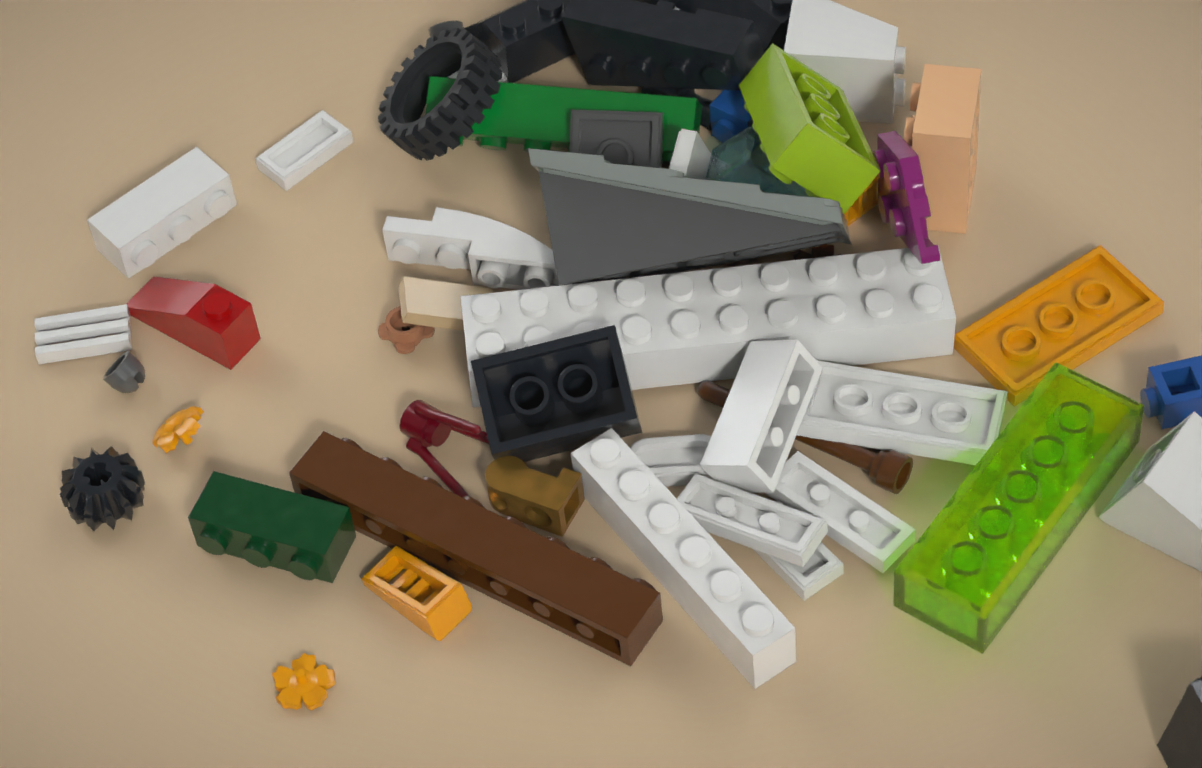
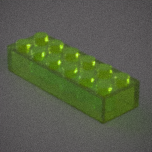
(1017, 507)

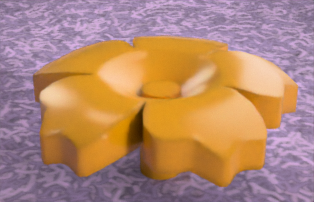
(177, 427)
(303, 683)

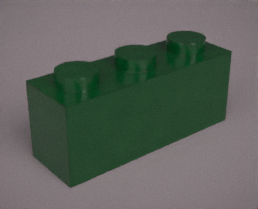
(272, 527)

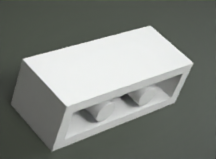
(162, 212)
(762, 415)

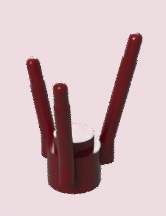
(430, 427)

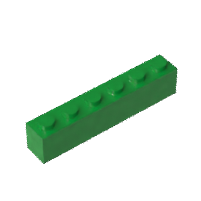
(542, 114)

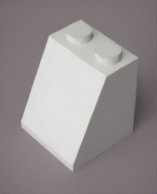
(852, 53)
(1164, 495)

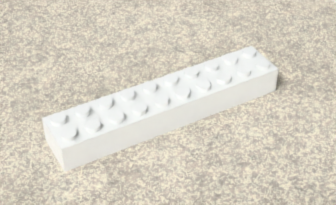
(703, 320)

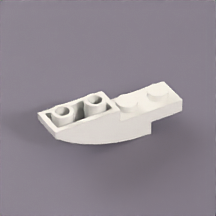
(457, 239)

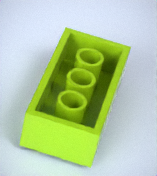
(807, 129)

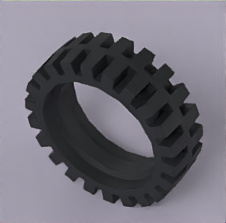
(458, 109)

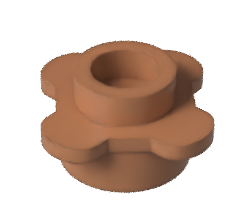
(401, 334)

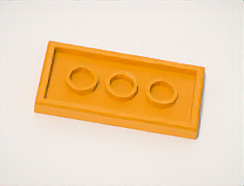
(1057, 321)

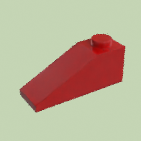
(198, 317)

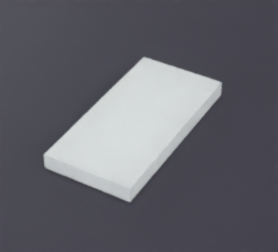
(903, 413)

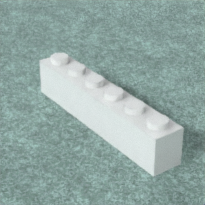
(685, 559)

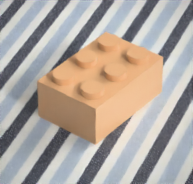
(946, 141)

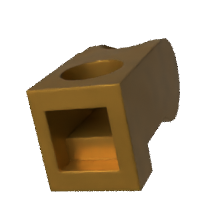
(533, 495)

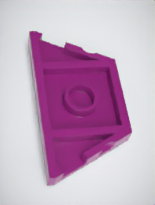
(903, 195)

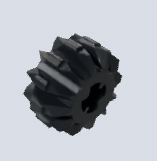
(102, 488)

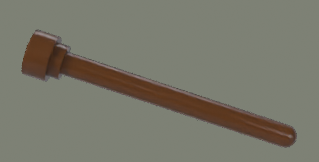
(888, 469)

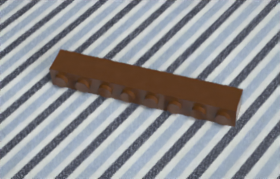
(483, 548)

